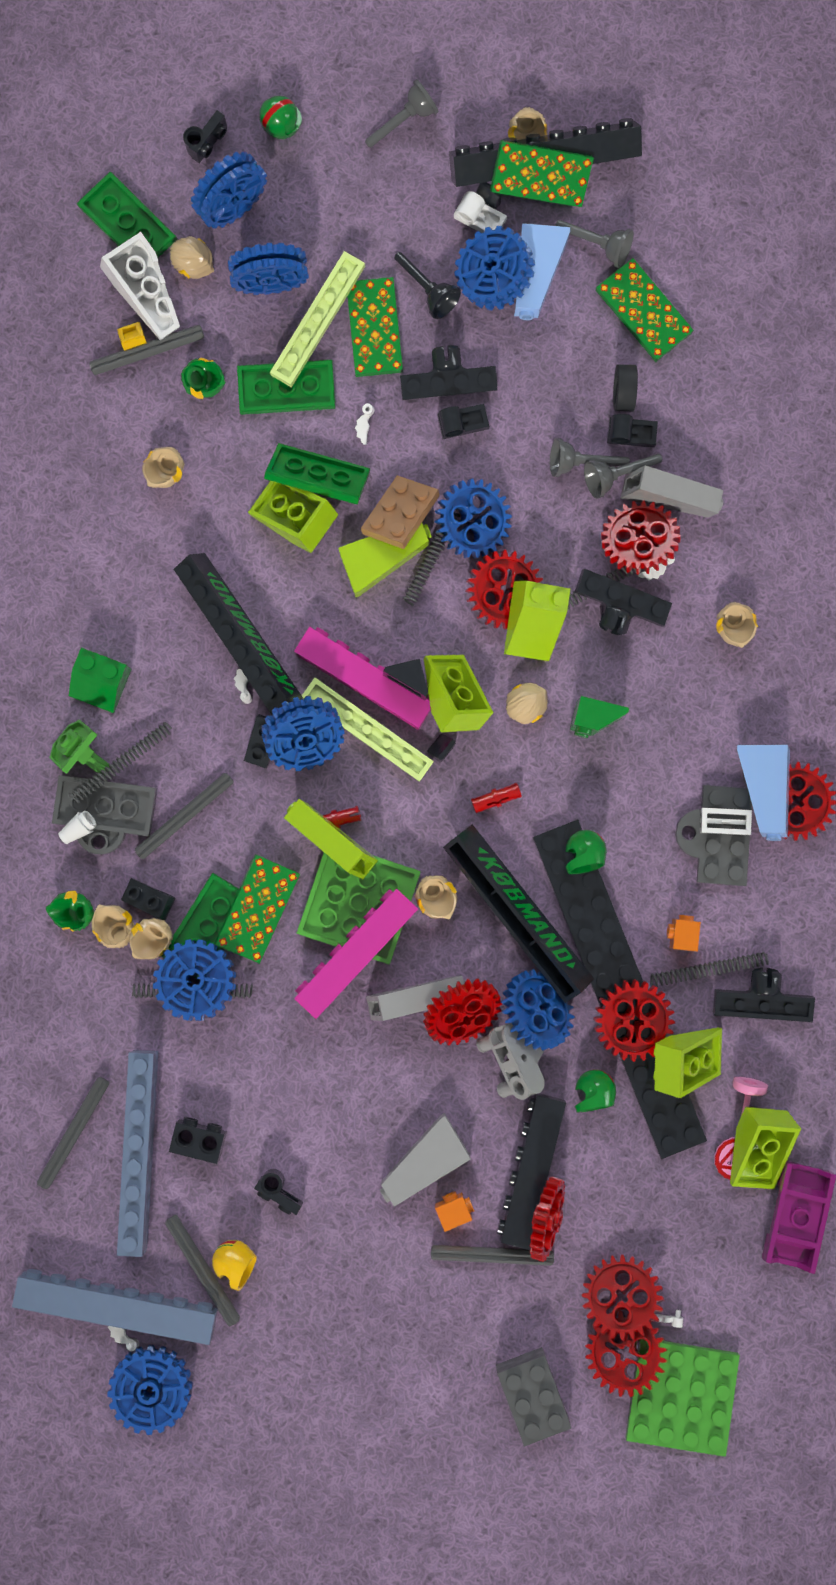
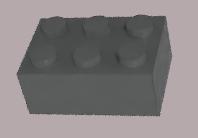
(533, 1396)

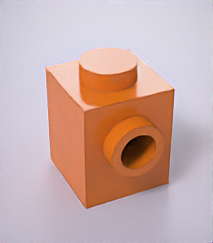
(684, 933)
(454, 1210)

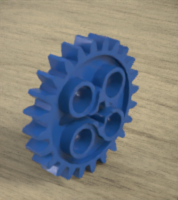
(462, 500)
(536, 1011)

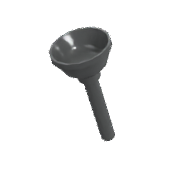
(419, 103)
(616, 246)
(564, 457)
(600, 476)

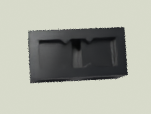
(197, 1148)

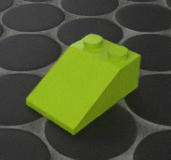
(294, 514)
(535, 619)
(455, 694)
(687, 1061)
(762, 1147)

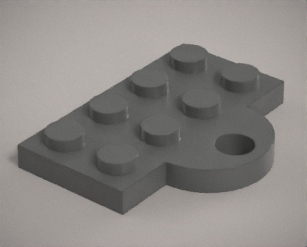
(114, 806)
(720, 856)

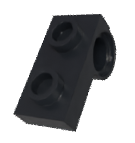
(212, 131)
(462, 421)
(630, 431)
(256, 751)
(148, 899)
(286, 1201)

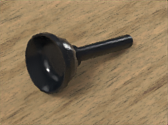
(440, 297)

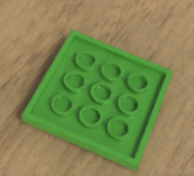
(342, 900)
(689, 1404)

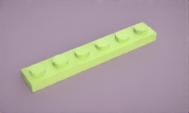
(317, 319)
(372, 732)

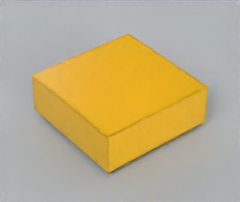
(131, 336)

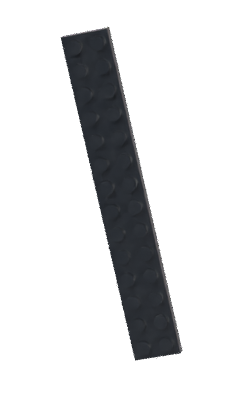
(610, 962)

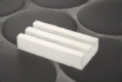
(704, 820)

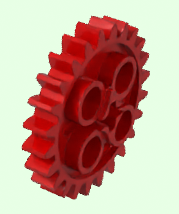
(640, 537)
(484, 583)
(811, 817)
(462, 1012)
(611, 1020)
(547, 1219)
(605, 1280)
(617, 1375)

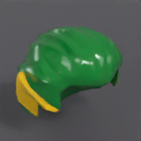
(202, 378)
(71, 911)

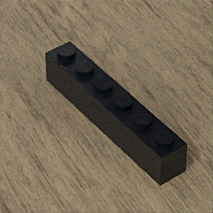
(532, 1169)

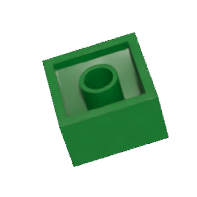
(98, 680)
(594, 715)

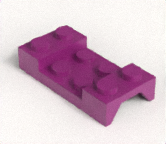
(799, 1216)

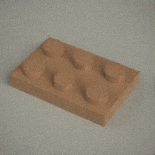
(400, 512)

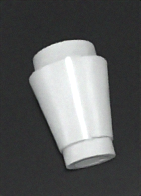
(77, 827)

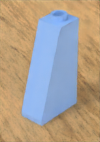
(547, 249)
(768, 786)

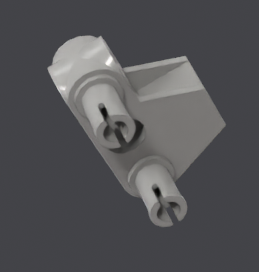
(521, 1070)

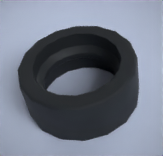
(625, 388)

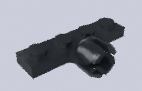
(448, 377)
(621, 602)
(764, 1000)

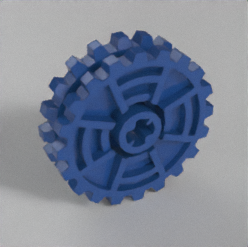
(228, 189)
(494, 268)
(268, 269)
(302, 733)
(175, 983)
(131, 1395)

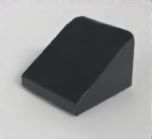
(490, 198)
(441, 747)

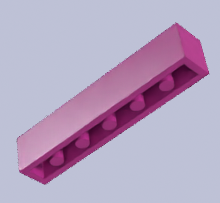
(361, 676)
(356, 953)

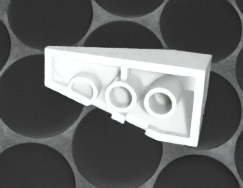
(138, 278)

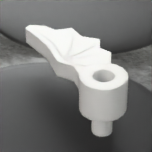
(362, 423)
(655, 574)
(241, 684)
(677, 1320)
(120, 1337)

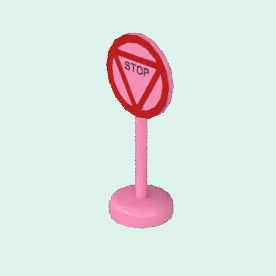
(724, 1154)

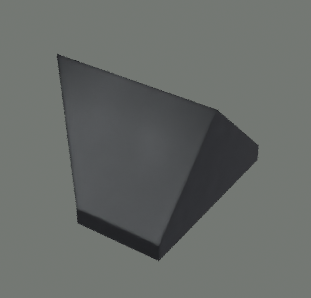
(409, 676)

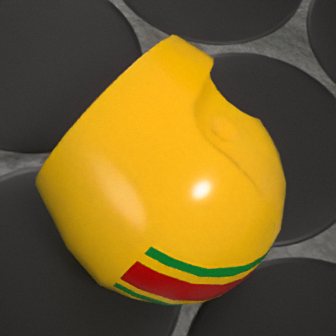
(234, 1261)

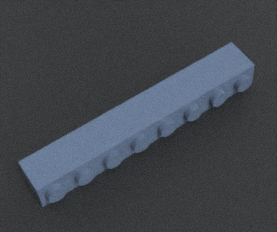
(137, 1153)
(115, 1307)

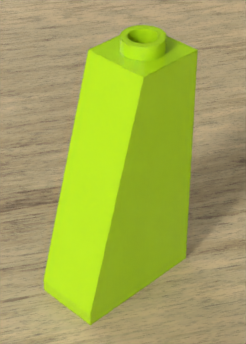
(373, 560)
(330, 839)

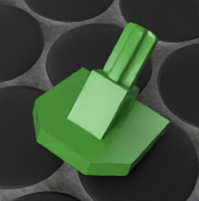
(74, 747)

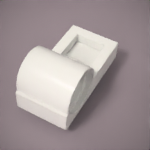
(477, 214)

